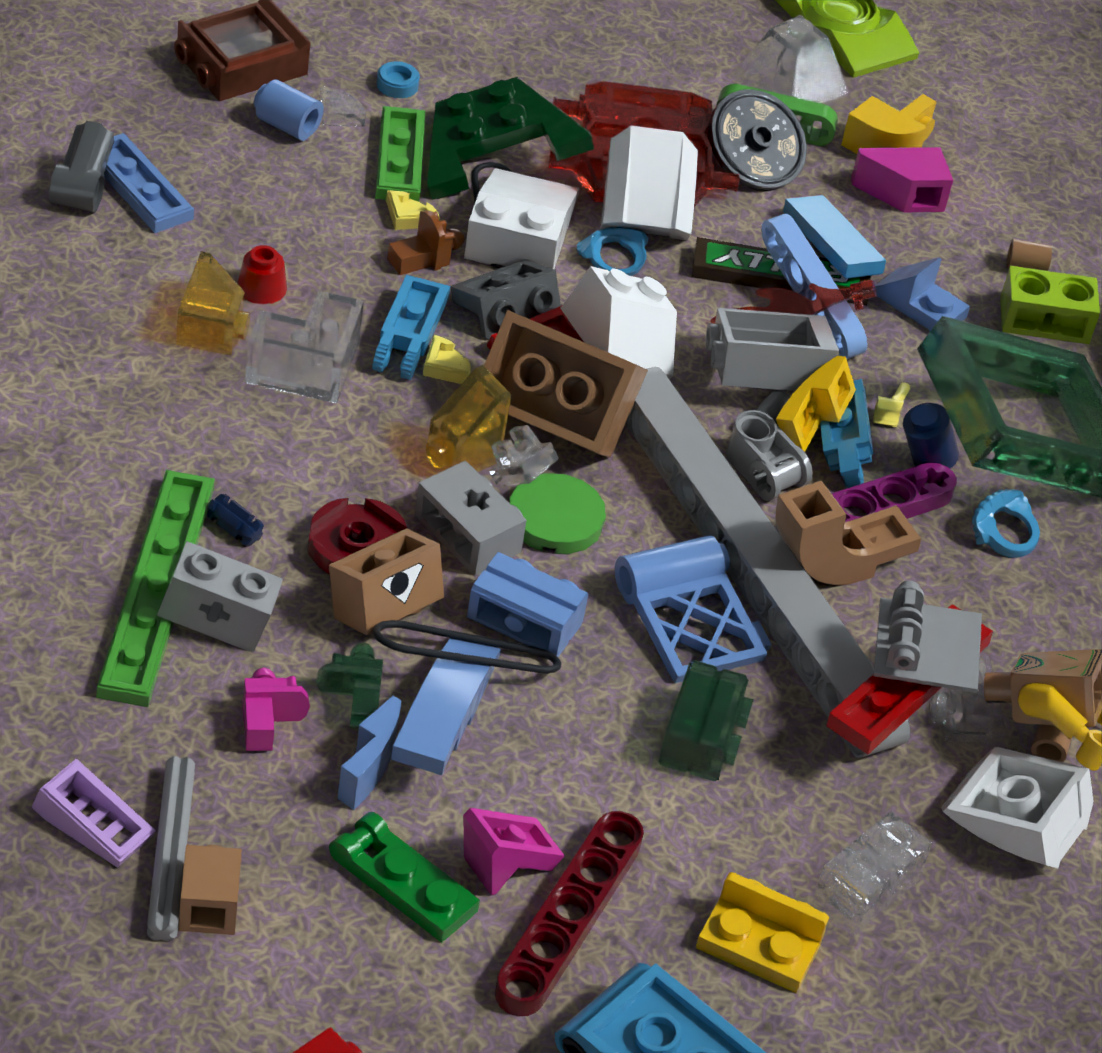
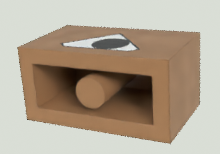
(386, 580)

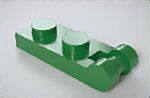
(404, 877)

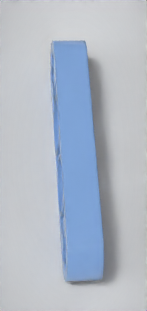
(803, 267)

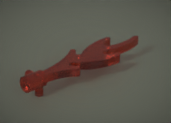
(792, 302)

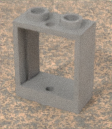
(768, 347)

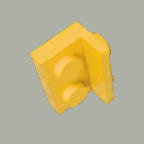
(763, 932)

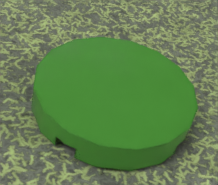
(560, 513)

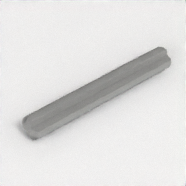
(170, 849)

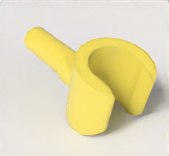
(888, 409)

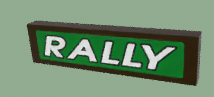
(750, 266)

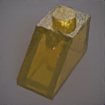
(212, 309)
(469, 423)

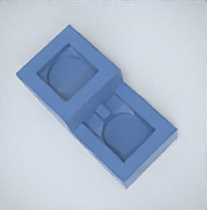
(372, 754)

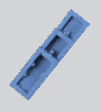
(443, 708)

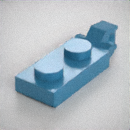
(850, 440)

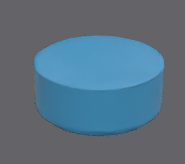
(398, 79)

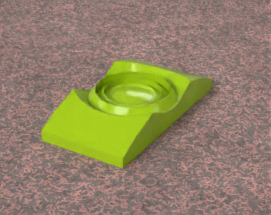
(860, 32)

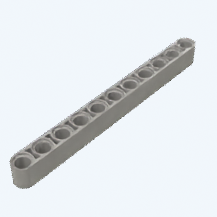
(759, 557)

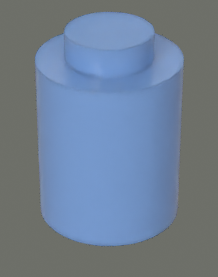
(288, 109)

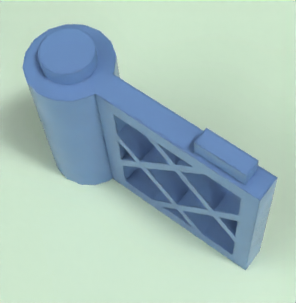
(671, 578)

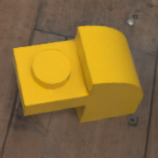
(882, 126)

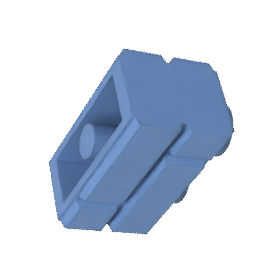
(527, 604)

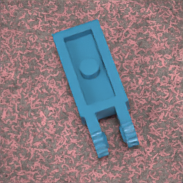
(411, 323)

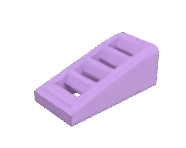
(67, 817)

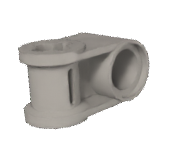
(764, 453)

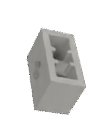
(469, 516)
(220, 597)

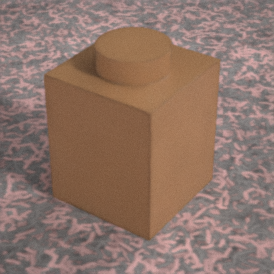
(210, 889)

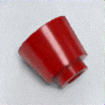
(263, 275)

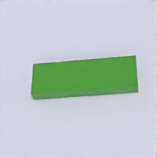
(400, 152)

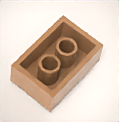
(564, 383)

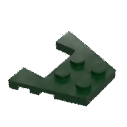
(493, 120)

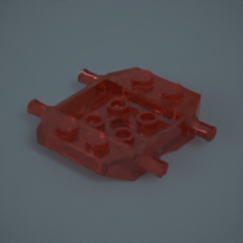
(613, 107)

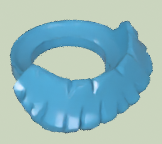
(627, 237)
(985, 527)

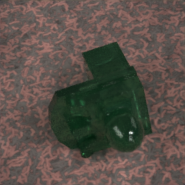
(354, 676)

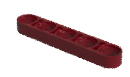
(563, 932)

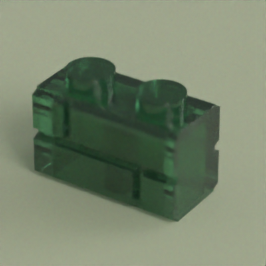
(704, 721)

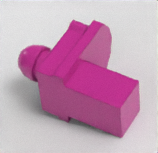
(267, 701)

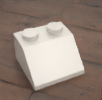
(624, 317)

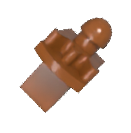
(429, 248)

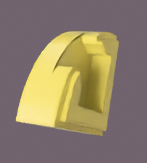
(404, 210)
(445, 362)

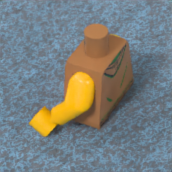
(1056, 691)

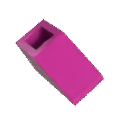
(904, 177)

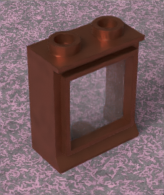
(243, 49)

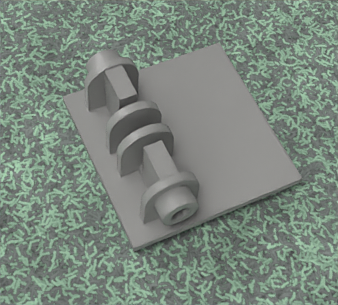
(927, 641)

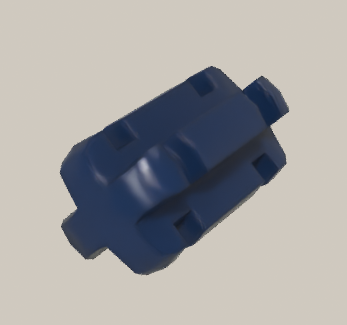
(235, 519)

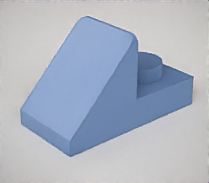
(916, 295)

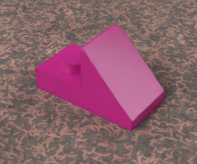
(504, 842)

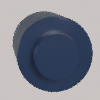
(930, 435)

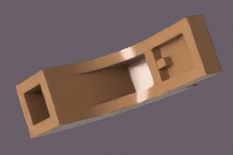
(836, 549)

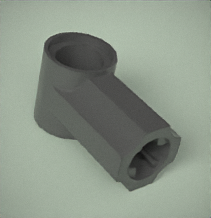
(80, 178)

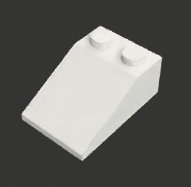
(519, 220)

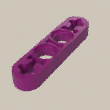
(905, 484)

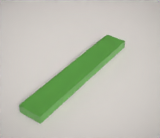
(139, 633)

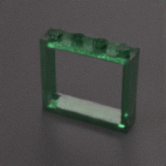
(963, 353)

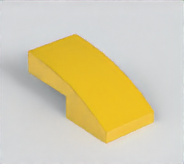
(817, 399)

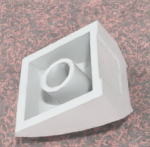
(650, 182)
(1024, 804)

